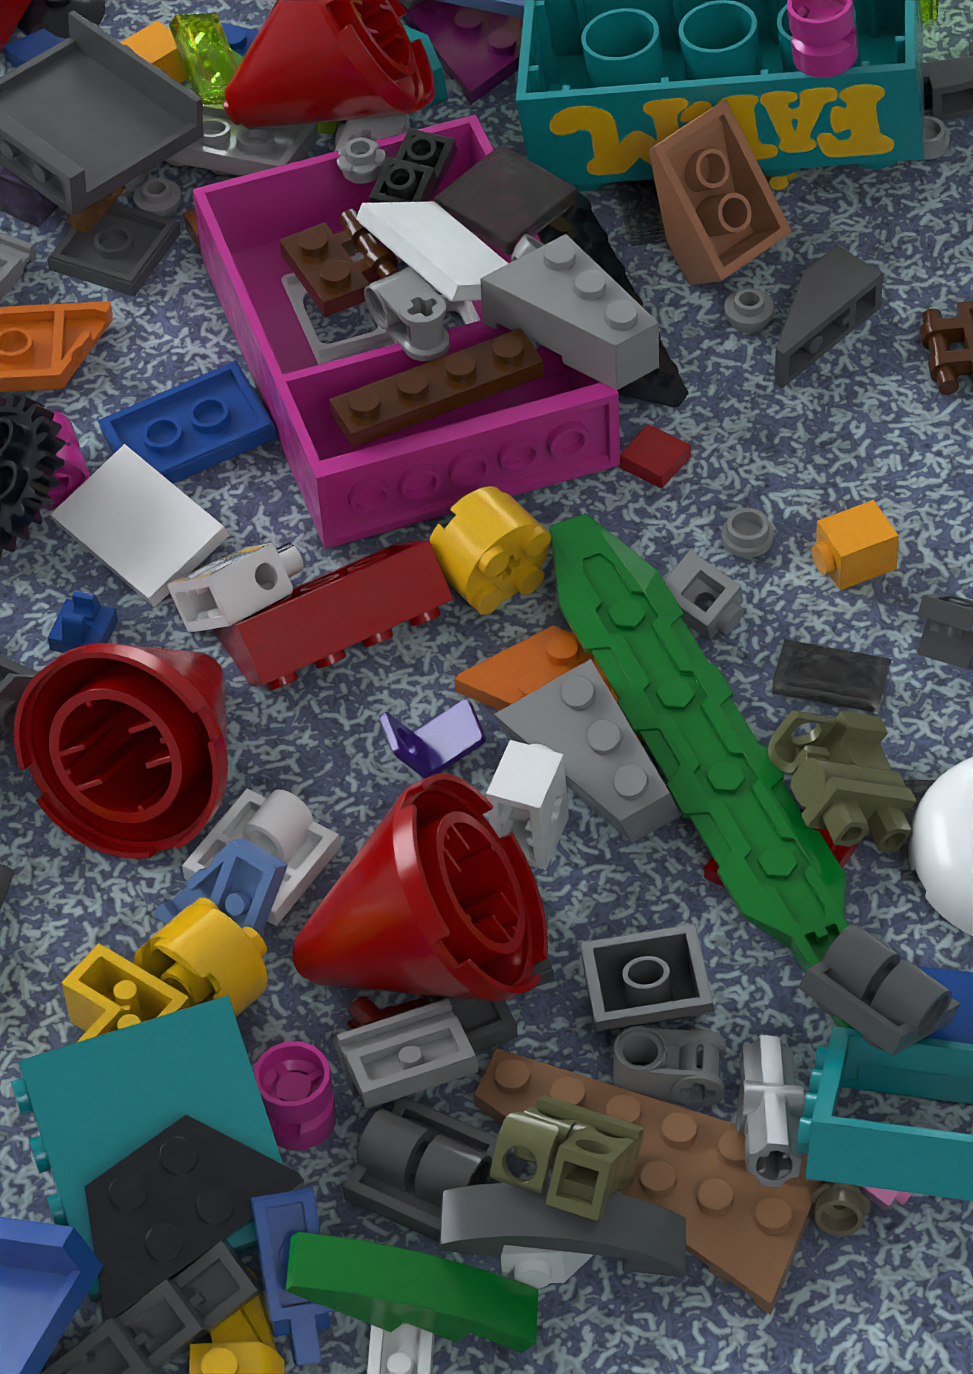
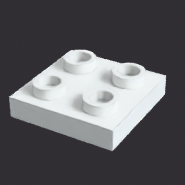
(280, 827)

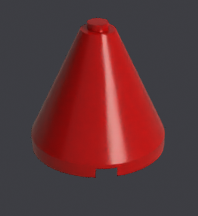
(329, 65)
(126, 745)
(430, 905)

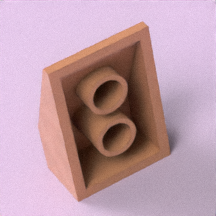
(714, 197)

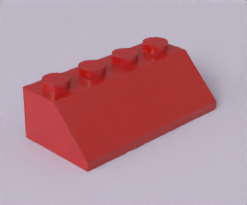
(337, 612)

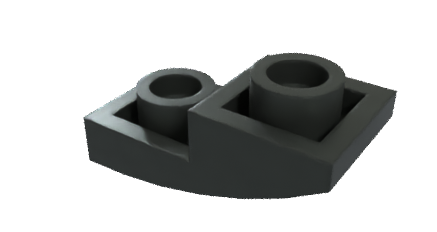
(415, 169)

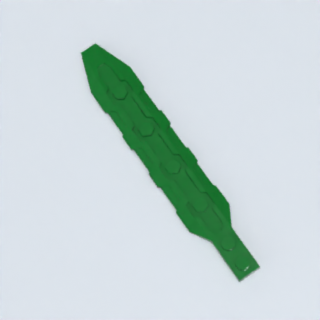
(713, 764)

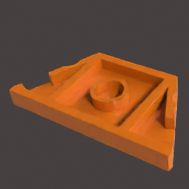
(48, 342)
(525, 668)

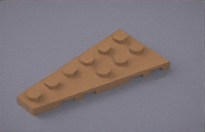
(684, 1165)

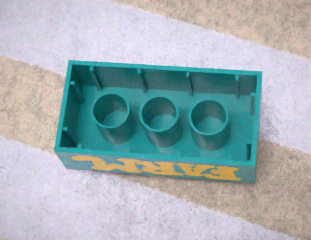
(625, 74)

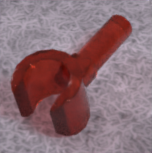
(367, 1012)

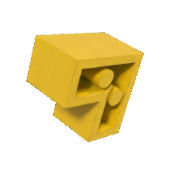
(114, 993)

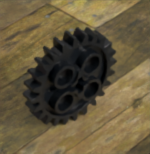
(26, 466)

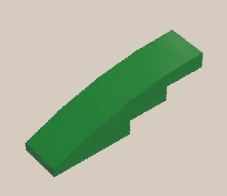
(411, 1287)

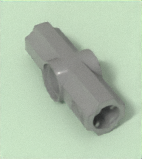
(769, 1111)

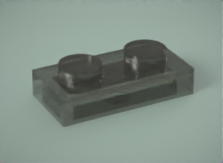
(831, 676)

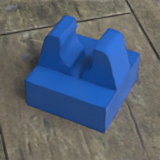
(82, 623)

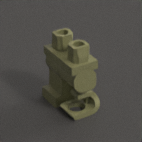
(844, 778)
(584, 1148)

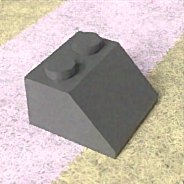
(646, 978)

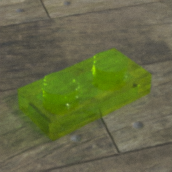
(204, 54)

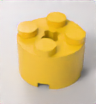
(491, 549)
(207, 957)

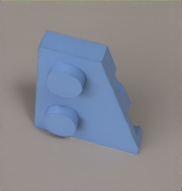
(240, 883)

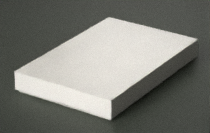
(433, 245)
(139, 525)

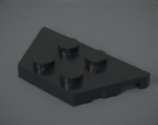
(173, 1206)

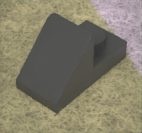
(947, 629)

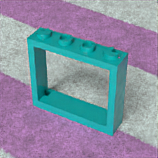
(880, 1152)

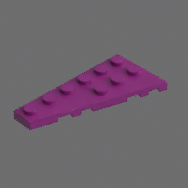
(471, 43)

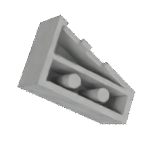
(574, 310)
(599, 750)

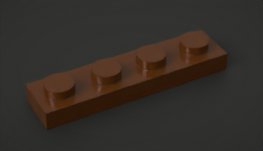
(436, 387)

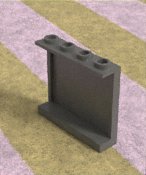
(91, 117)

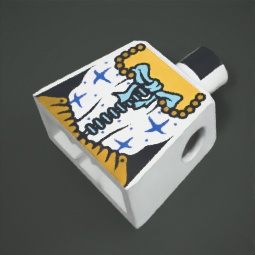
(235, 586)

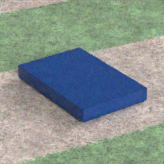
(193, 424)

